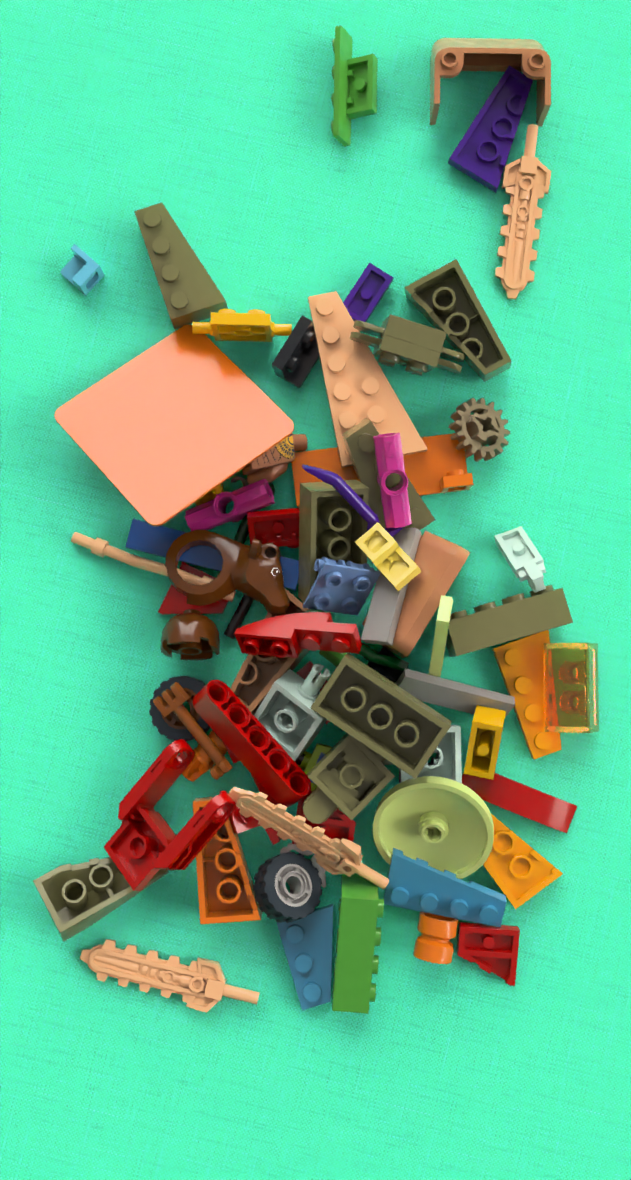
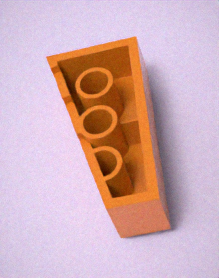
(224, 878)

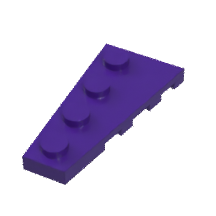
(490, 136)

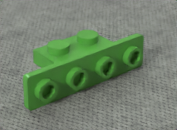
(353, 86)

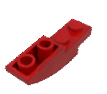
(290, 633)

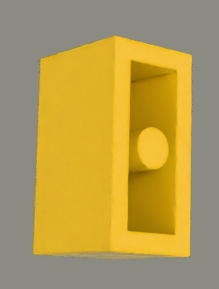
(484, 742)

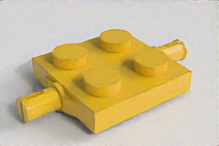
(234, 326)

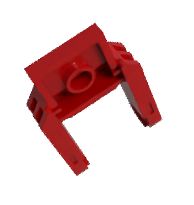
(145, 839)

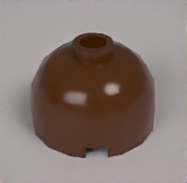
(191, 636)

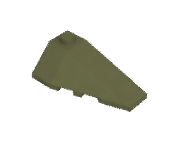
(84, 893)

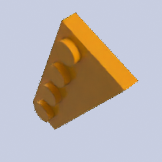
(523, 675)
(517, 866)

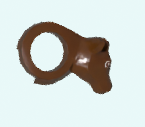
(245, 568)

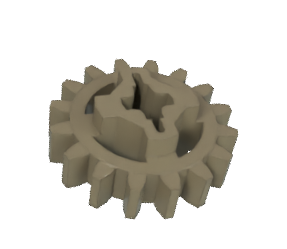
(479, 429)

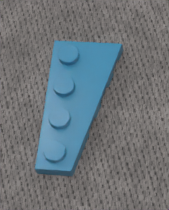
(428, 890)

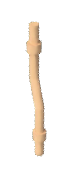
(102, 548)

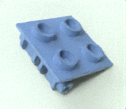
(341, 586)

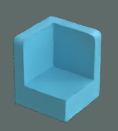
(82, 271)

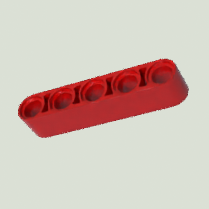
(251, 743)

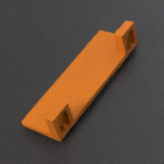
(430, 472)

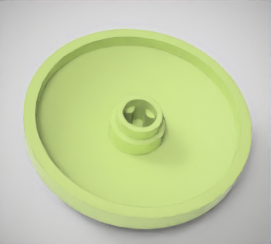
(436, 823)

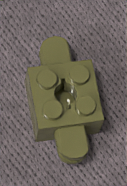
(408, 345)
(345, 780)

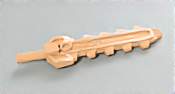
(526, 183)
(331, 854)
(200, 983)

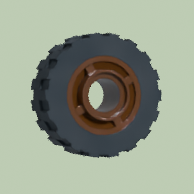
(171, 725)

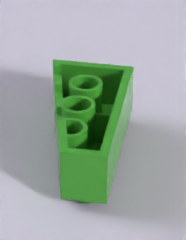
(355, 945)

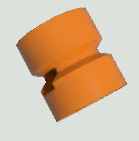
(434, 942)

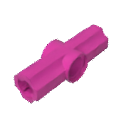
(246, 499)
(395, 499)

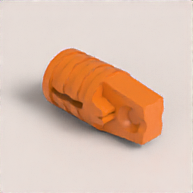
(201, 761)

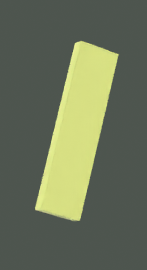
(440, 635)

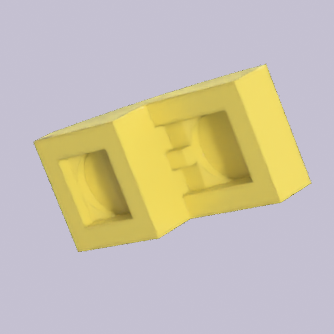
(388, 556)

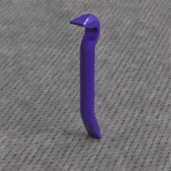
(349, 495)

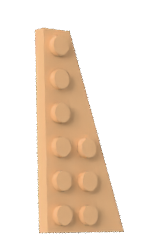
(355, 380)

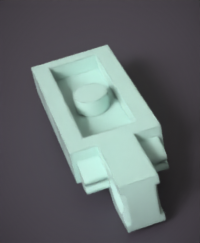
(522, 557)

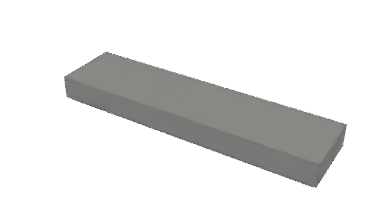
(386, 600)
(452, 693)

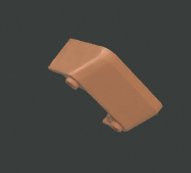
(455, 55)
(439, 566)

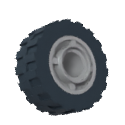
(272, 891)

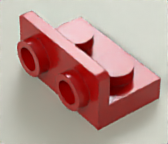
(275, 527)

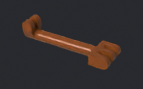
(175, 704)

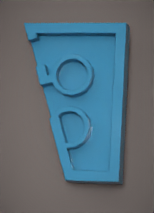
(309, 955)

